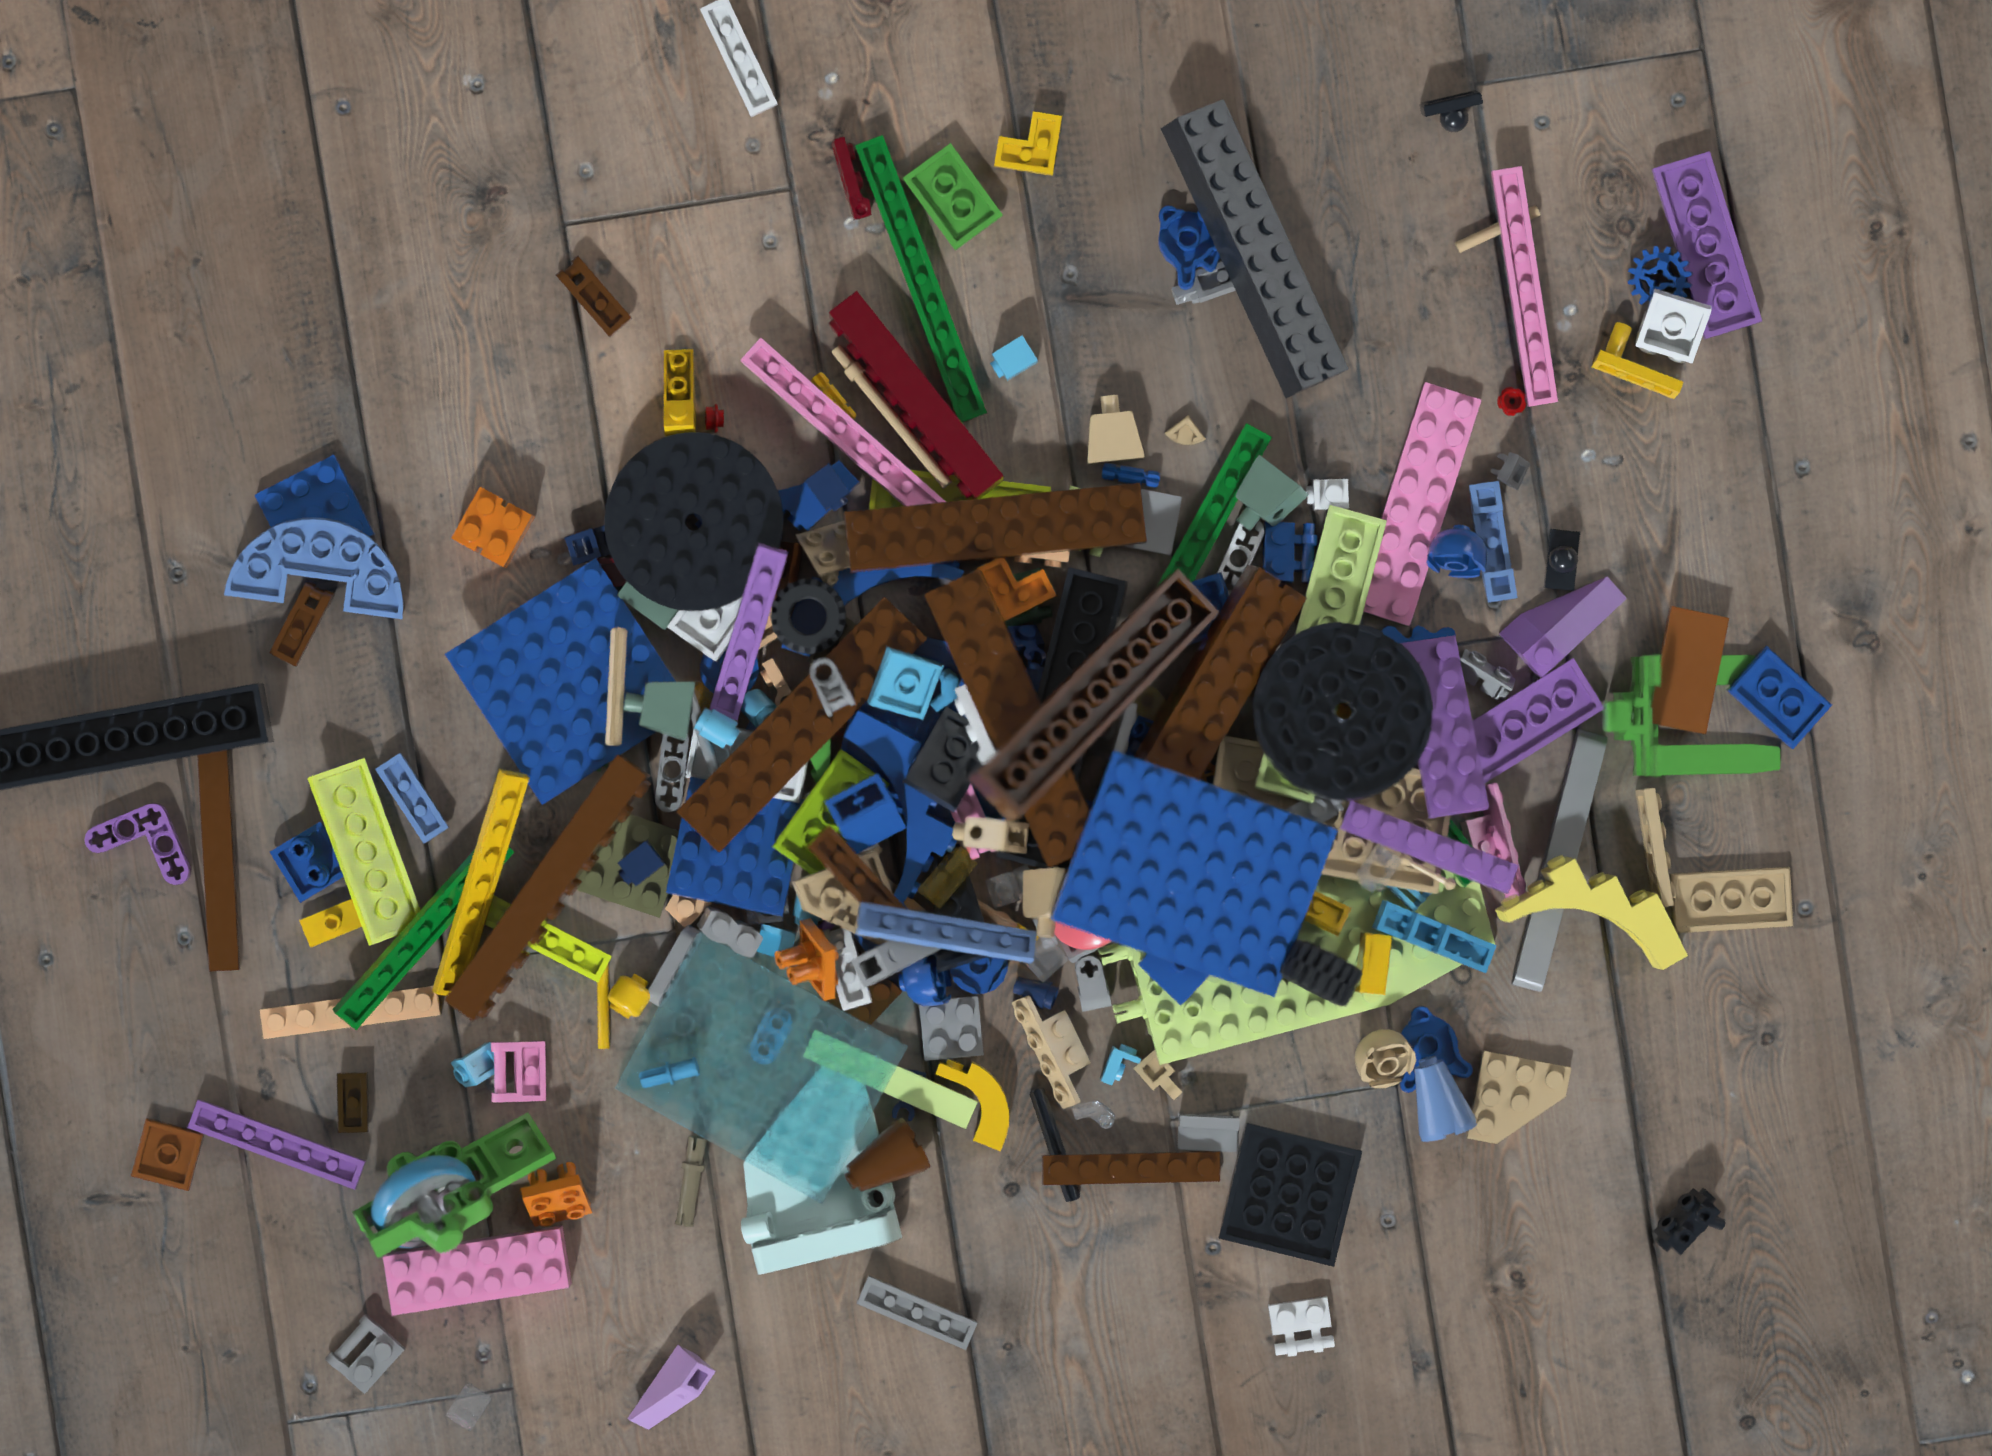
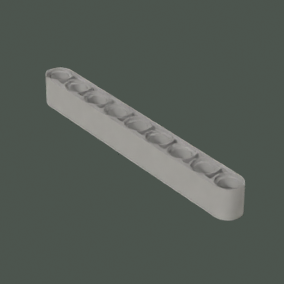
(1563, 840)

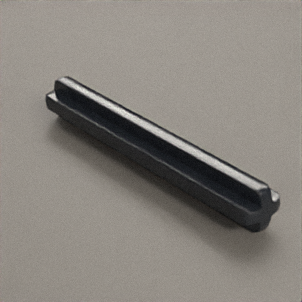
(1051, 1135)

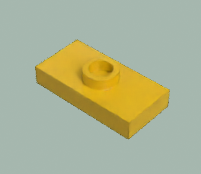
(330, 923)

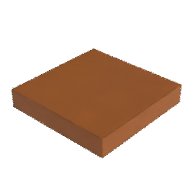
(167, 1154)

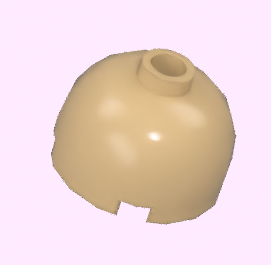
(1384, 1058)

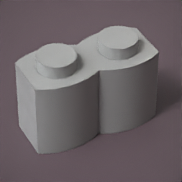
(735, 933)

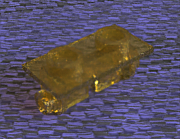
(947, 876)

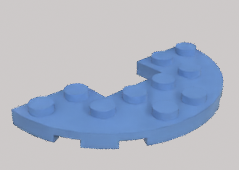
(322, 551)

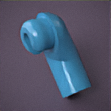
(949, 683)

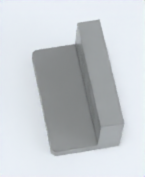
(1208, 1132)

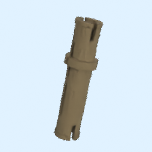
(691, 1179)

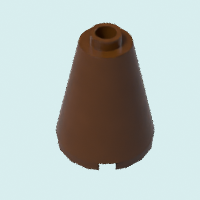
(887, 1158)

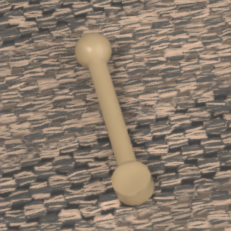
(1448, 883)

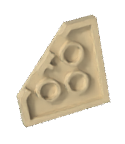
(830, 901)
(1513, 1093)

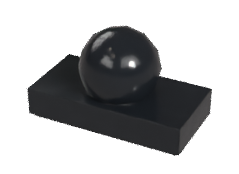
(1452, 109)
(1561, 559)

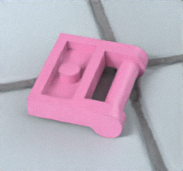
(528, 1071)

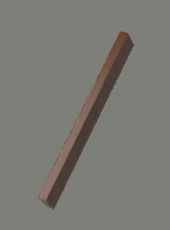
(218, 861)

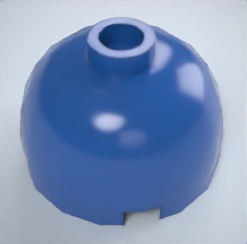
(1458, 551)
(924, 983)

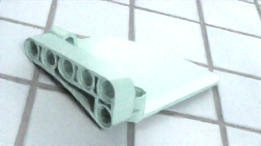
(797, 1230)

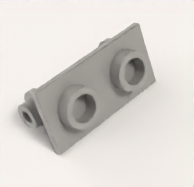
(1496, 679)

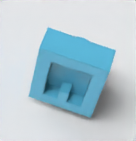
(475, 1066)
(1114, 1068)

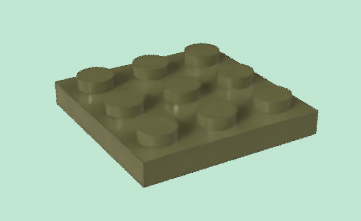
(605, 880)

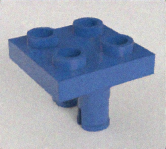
(308, 862)

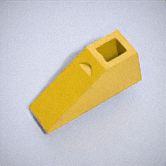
(679, 392)

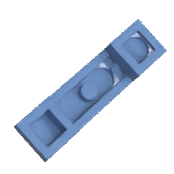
(1490, 526)

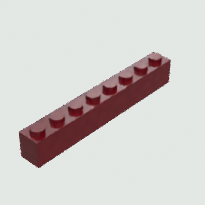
(915, 396)

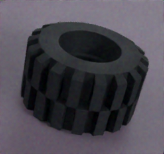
(782, 610)
(1321, 972)

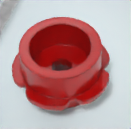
(1516, 394)
(713, 418)

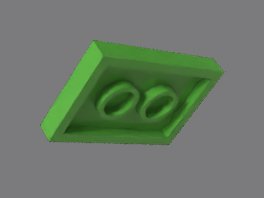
(952, 197)

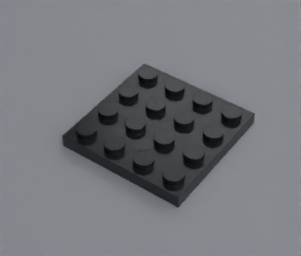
(1290, 1194)

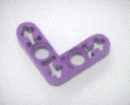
(152, 832)

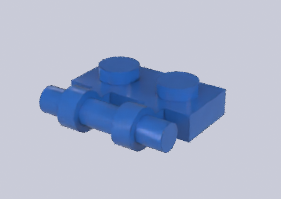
(1279, 551)

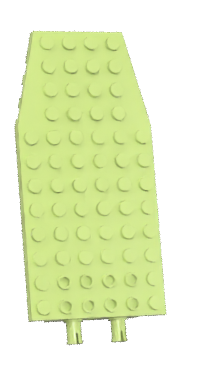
(1230, 1014)

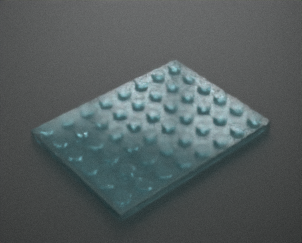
(778, 1067)

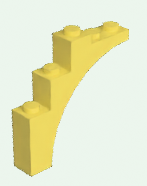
(1566, 888)

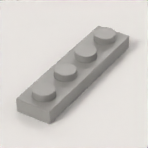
(917, 1312)

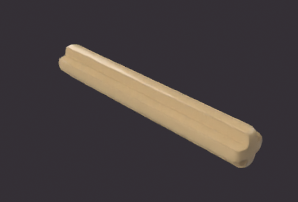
(616, 686)

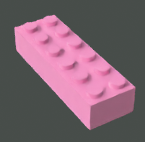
(477, 1270)

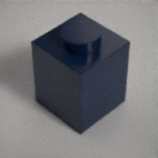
(828, 488)
(640, 864)

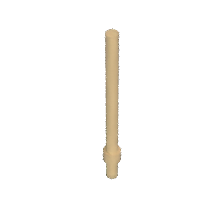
(855, 372)

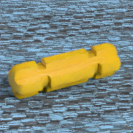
(821, 382)

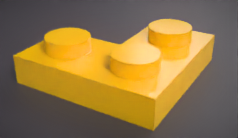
(1037, 153)

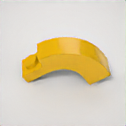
(994, 1106)

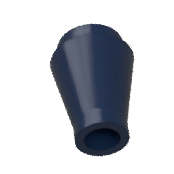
(1041, 993)

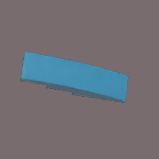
(1434, 936)

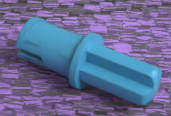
(669, 1073)

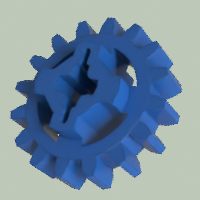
(1664, 263)

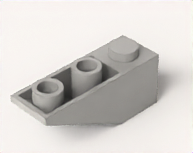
(888, 960)

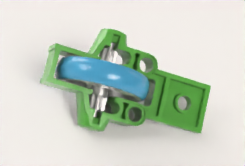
(460, 1200)

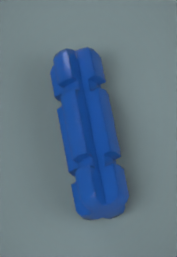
(1130, 475)

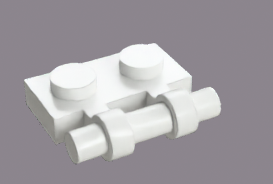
(1301, 1316)

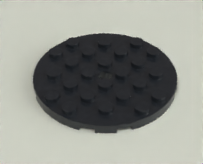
(650, 513)
(1333, 754)

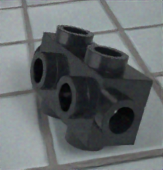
(1688, 1221)

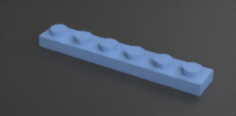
(946, 932)

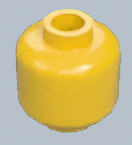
(629, 996)

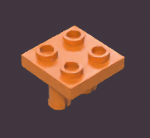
(812, 959)
(556, 1199)

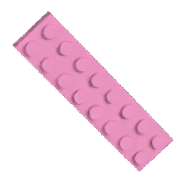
(1419, 499)

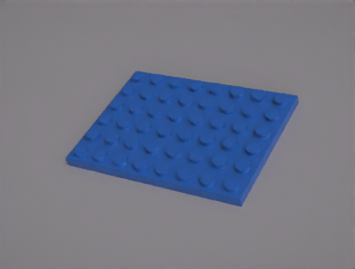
(1193, 873)

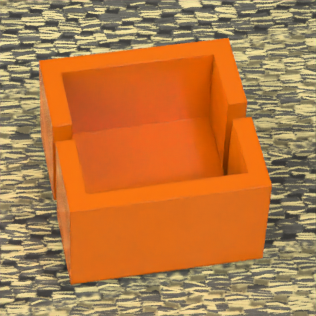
(493, 527)

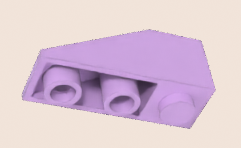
(674, 1386)

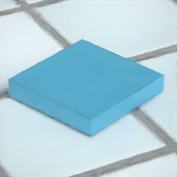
(905, 683)

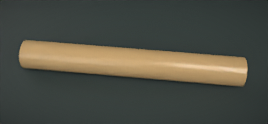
(1487, 233)

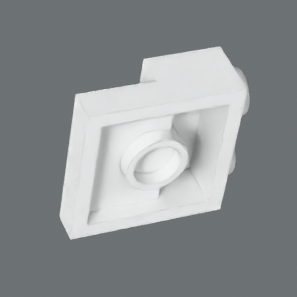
(1672, 326)

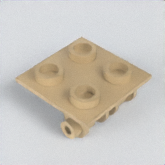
(826, 550)

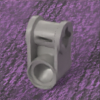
(831, 688)
(1092, 987)

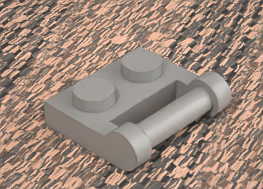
(372, 1361)

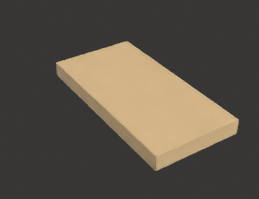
(1732, 899)

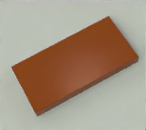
(1688, 669)

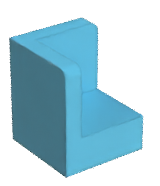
(775, 939)

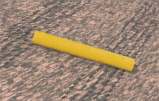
(603, 1011)

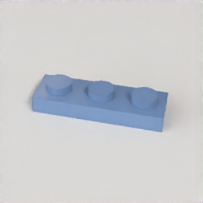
(412, 798)

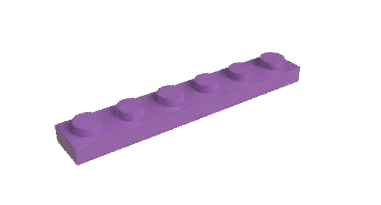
(748, 630)
(1429, 847)
(276, 1144)

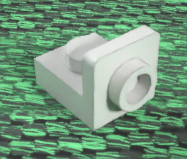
(1327, 493)

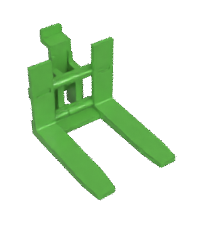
(1632, 720)

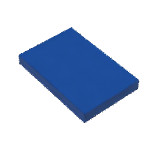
(1779, 697)

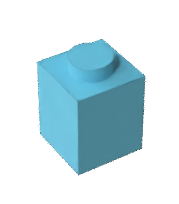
(1013, 359)

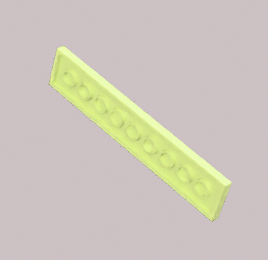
(1333, 594)

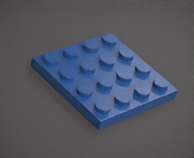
(745, 872)

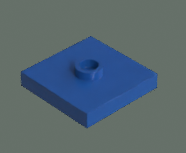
(1173, 978)

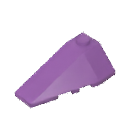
(1557, 627)

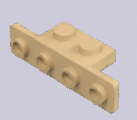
(1055, 1046)

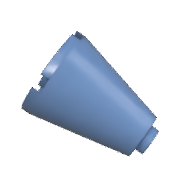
(1440, 1102)

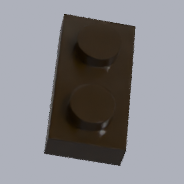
(352, 1102)

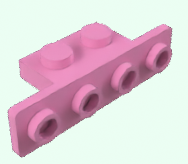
(1493, 835)

